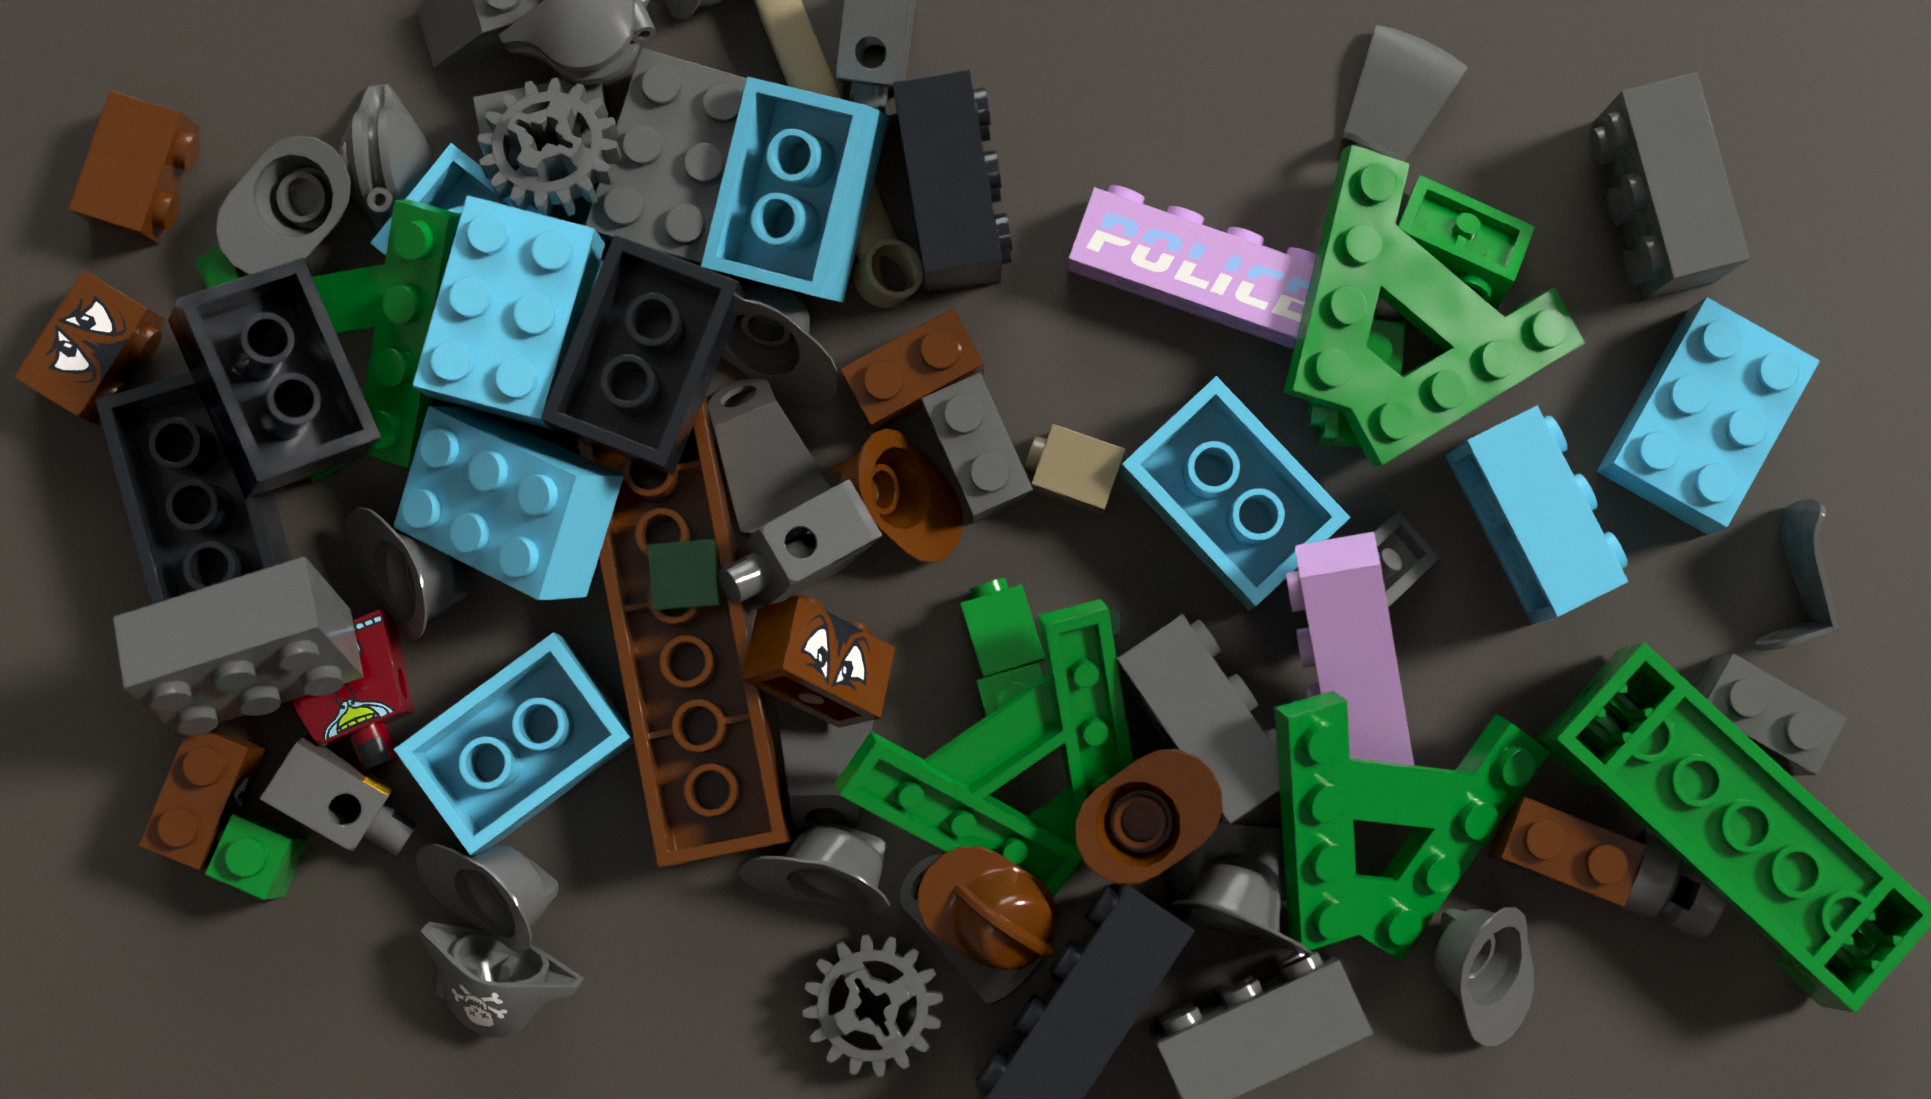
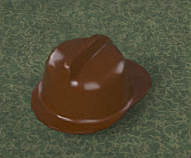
(905, 496)
(1149, 816)
(987, 908)

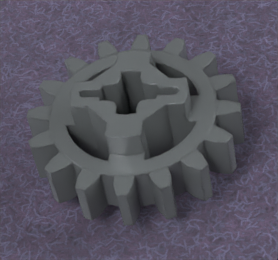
(549, 148)
(848, 1019)

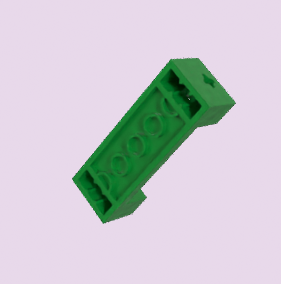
(1741, 826)

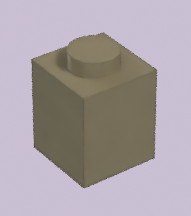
(1074, 468)

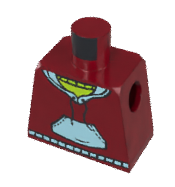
(367, 704)

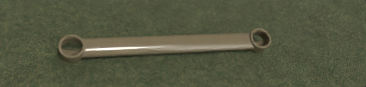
(807, 70)

